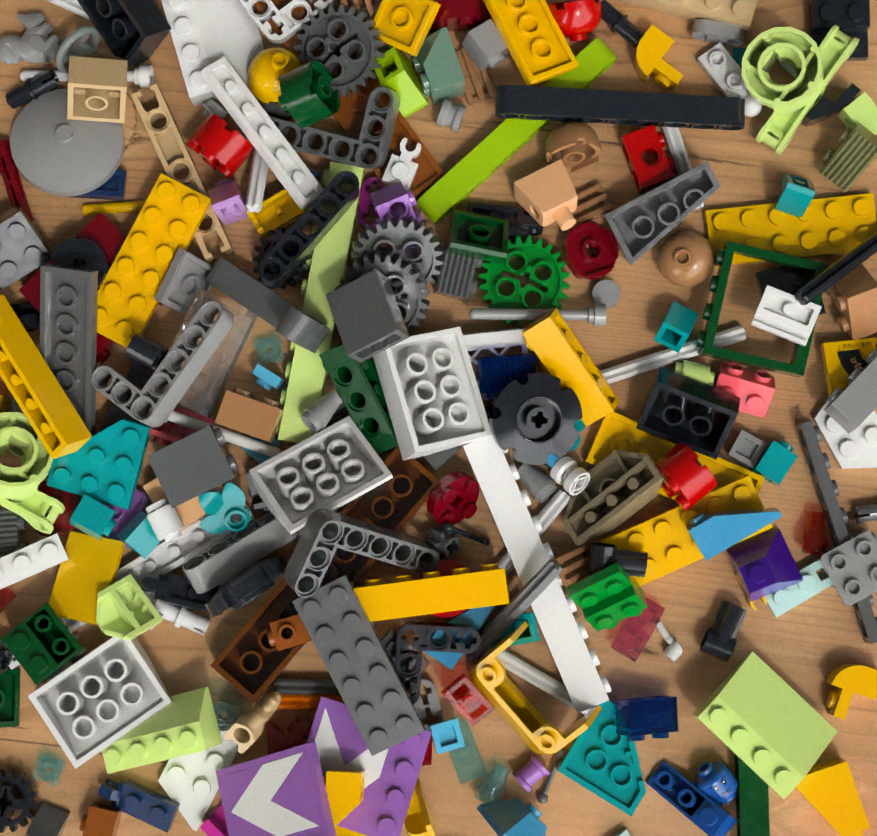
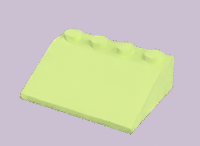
(766, 724)

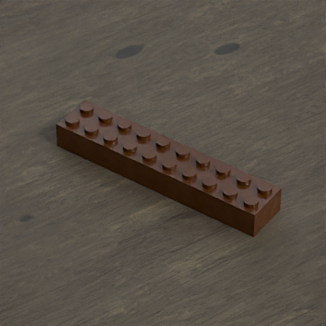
(249, 658)

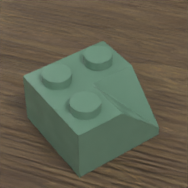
(440, 68)

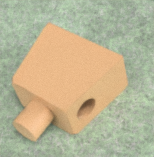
(548, 195)

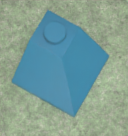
(513, 818)

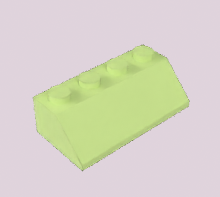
(175, 731)

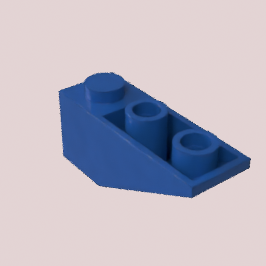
(691, 801)

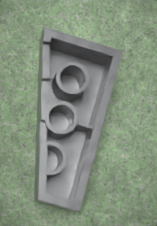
(656, 213)

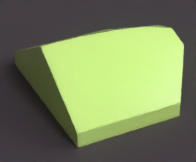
(125, 610)

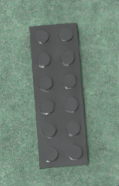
(70, 333)
(359, 665)

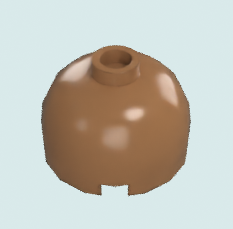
(573, 144)
(686, 259)

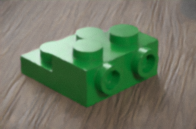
(608, 597)

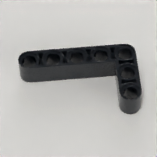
(146, 359)

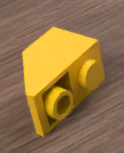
(344, 791)

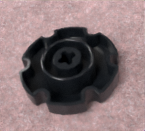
(534, 396)
(246, 585)

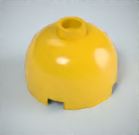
(265, 72)

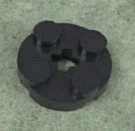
(82, 250)

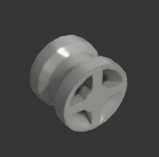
(451, 115)

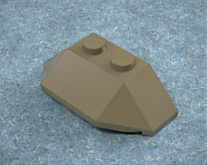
(615, 492)

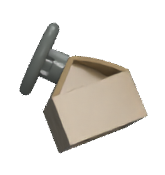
(94, 79)

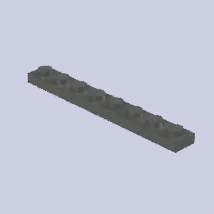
(834, 515)

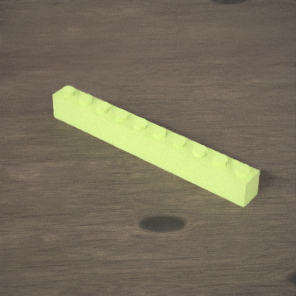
(327, 266)

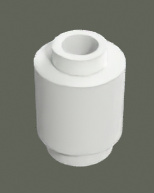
(164, 521)

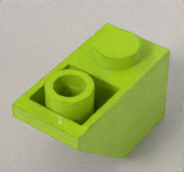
(400, 76)

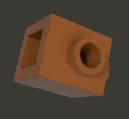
(288, 632)
(101, 820)

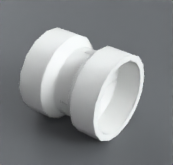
(567, 473)

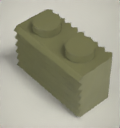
(851, 158)

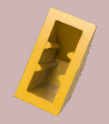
(835, 797)

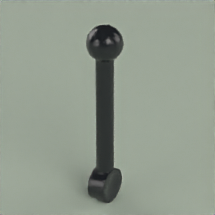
(448, 527)

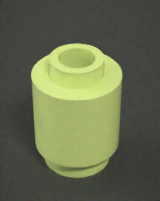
(696, 371)

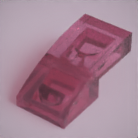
(637, 630)

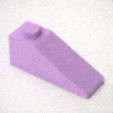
(228, 201)

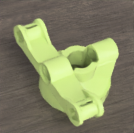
(793, 100)
(21, 483)

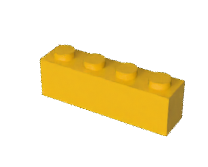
(567, 359)

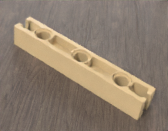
(175, 156)

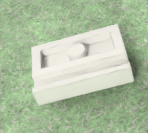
(785, 316)

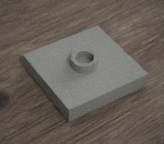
(182, 281)

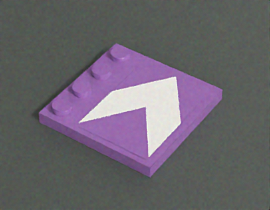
(388, 775)
(277, 795)

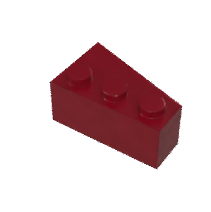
(460, 15)

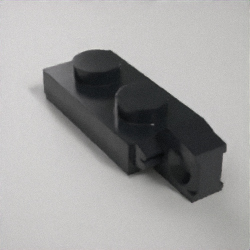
(520, 221)
(177, 591)

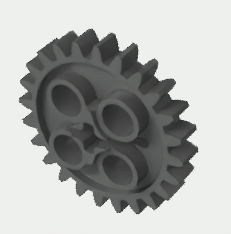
(324, 32)
(399, 236)
(411, 285)

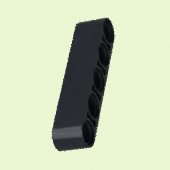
(312, 216)

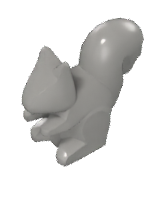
(34, 45)

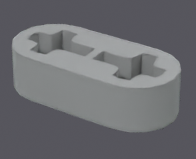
(717, 32)
(434, 703)

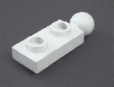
(727, 77)

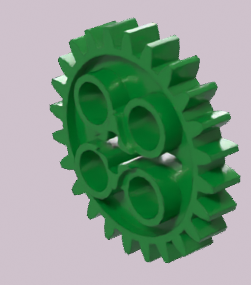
(534, 257)

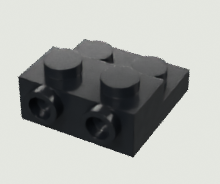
(849, 15)

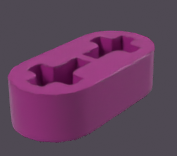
(365, 204)

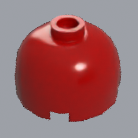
(577, 17)

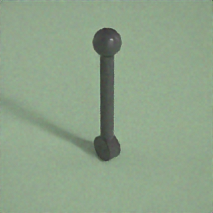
(542, 797)

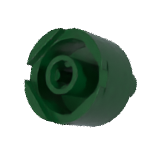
(308, 93)

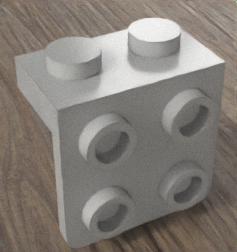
(853, 567)

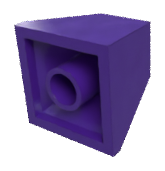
(764, 565)

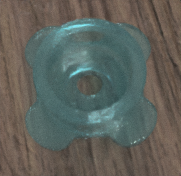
(262, 346)
(57, 766)

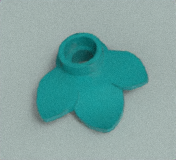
(220, 508)

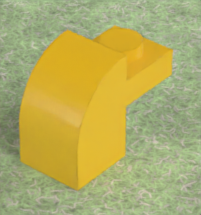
(650, 56)
(850, 679)

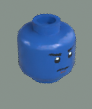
(716, 782)

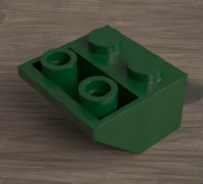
(42, 644)

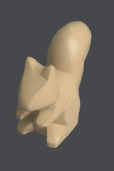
(251, 723)

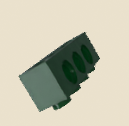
(350, 386)

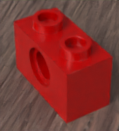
(647, 175)

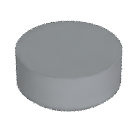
(606, 293)

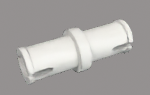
(182, 617)

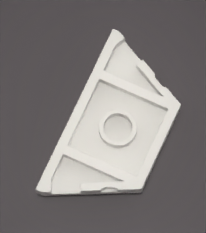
(853, 449)
(193, 779)

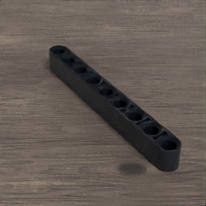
(620, 107)

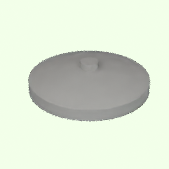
(63, 153)

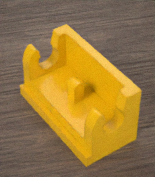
(276, 212)

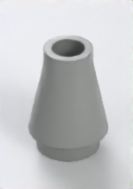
(320, 412)
(536, 483)

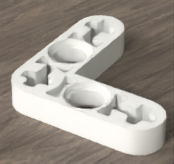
(283, 17)

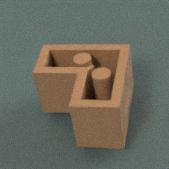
(857, 302)
(249, 416)

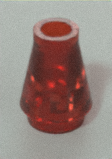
(814, 535)

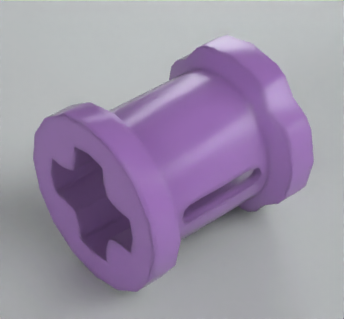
(531, 773)

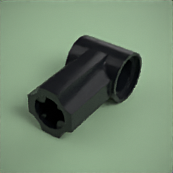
(607, 554)
(721, 637)

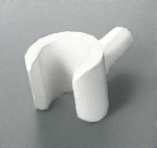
(673, 650)

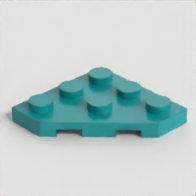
(105, 465)
(606, 762)

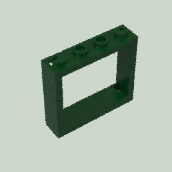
(712, 310)

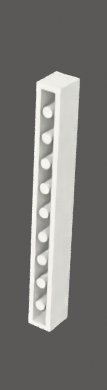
(528, 557)

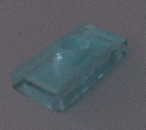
(467, 759)

